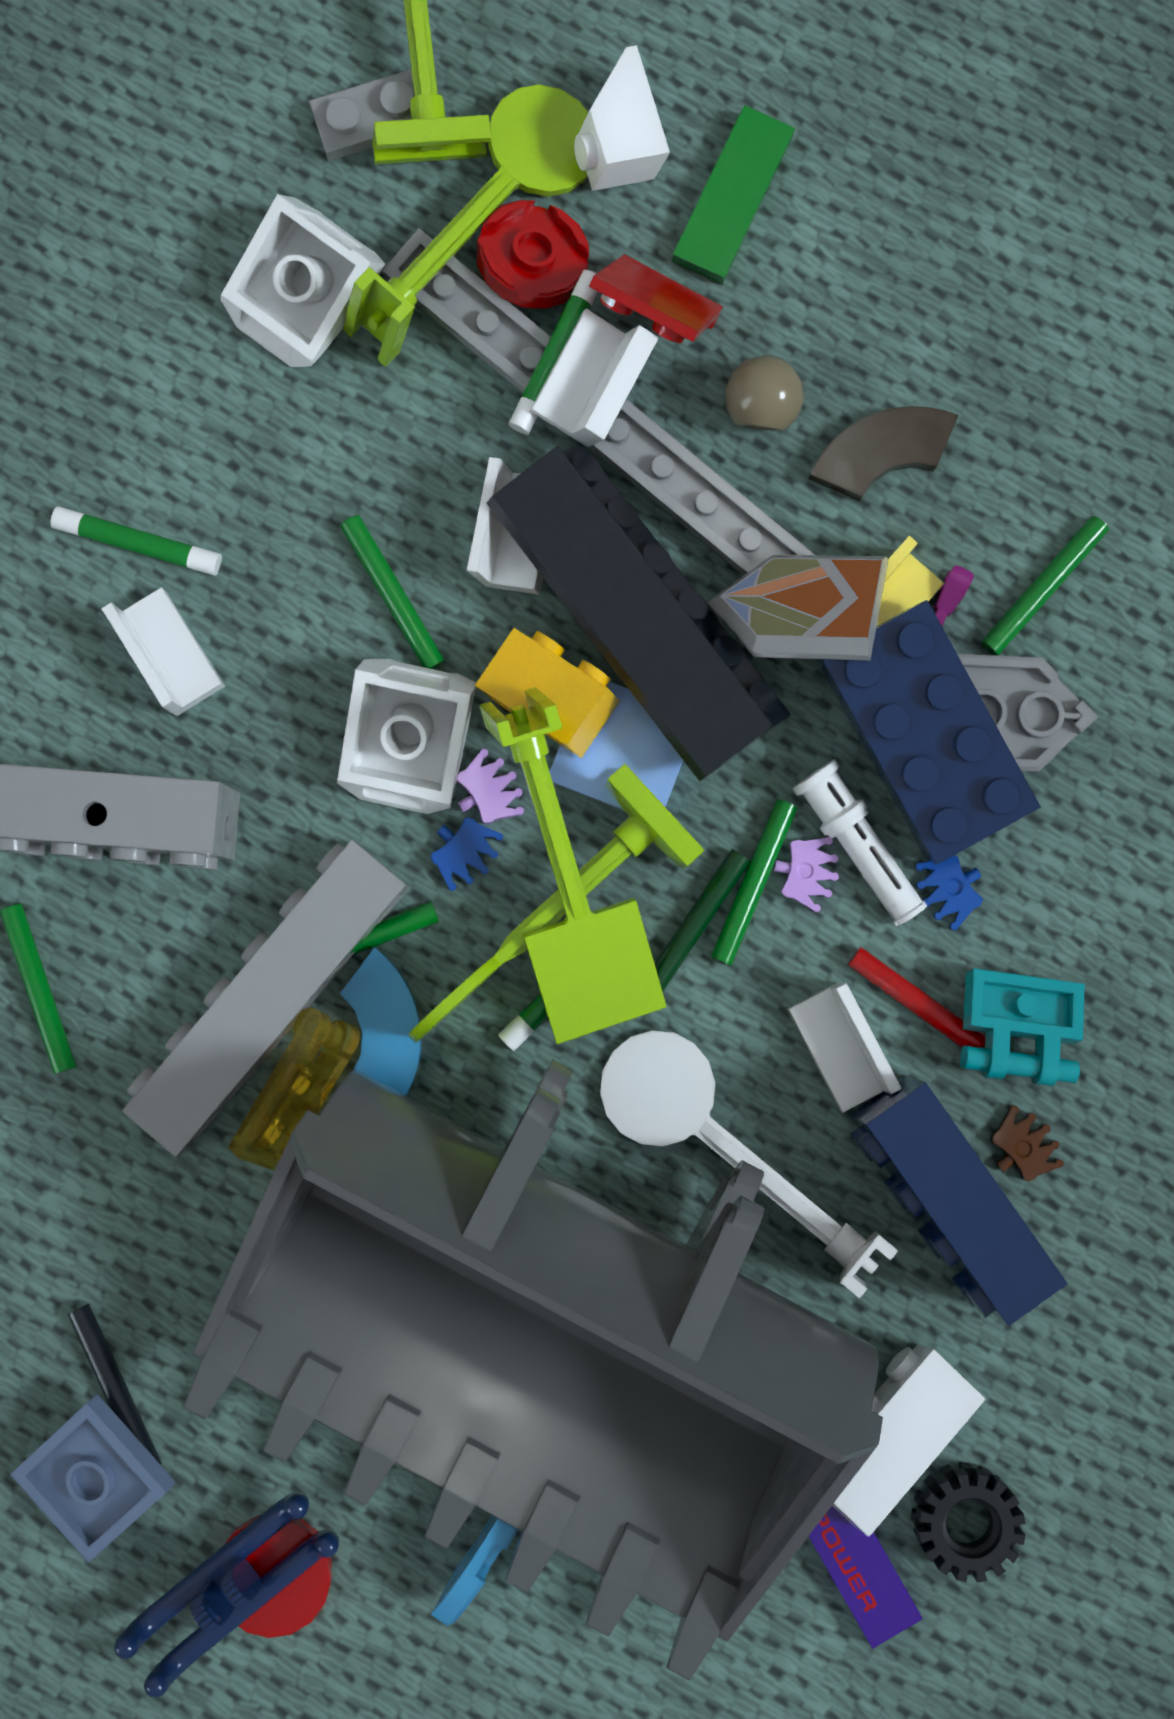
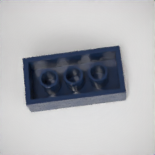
(930, 735)
(959, 1201)

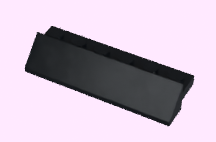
(638, 608)

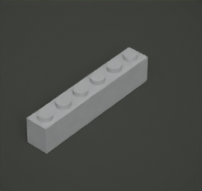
(264, 999)

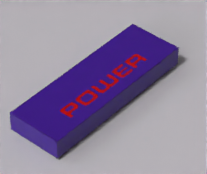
(864, 1578)

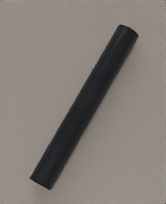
(109, 1375)

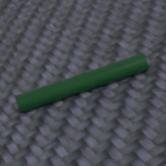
(700, 916)

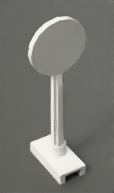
(663, 1092)

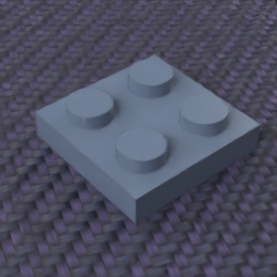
(93, 1478)

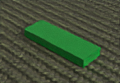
(733, 194)

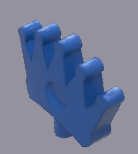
(462, 849)
(952, 887)

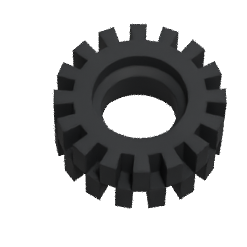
(990, 1549)

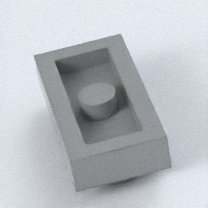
(348, 116)

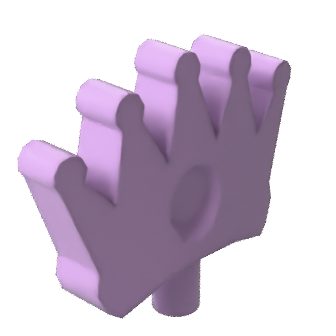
(487, 791)
(805, 870)

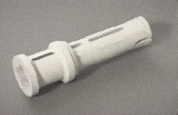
(845, 819)

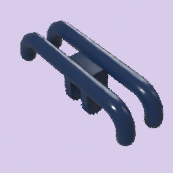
(224, 1591)

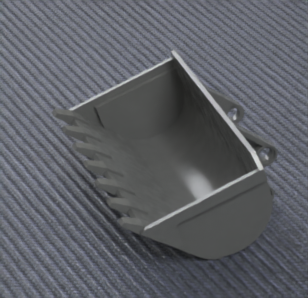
(543, 1357)

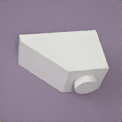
(622, 131)

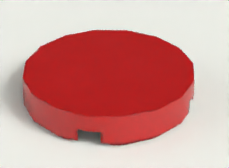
(531, 254)
(298, 1601)

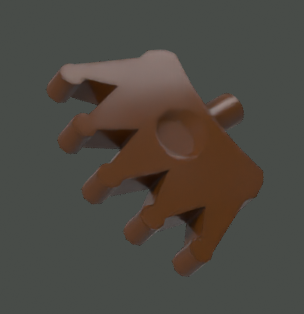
(1023, 1146)

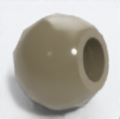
(764, 394)

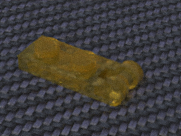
(295, 1086)

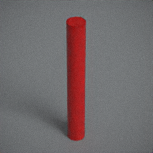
(914, 999)

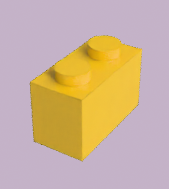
(578, 692)

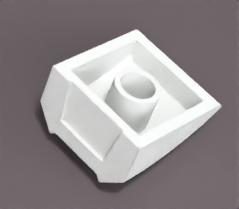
(296, 282)
(405, 735)

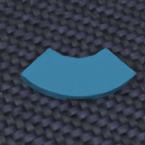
(386, 1017)
(472, 1570)

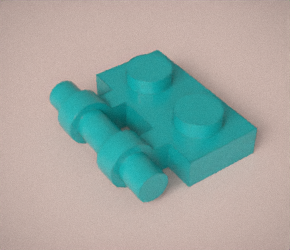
(1022, 1008)

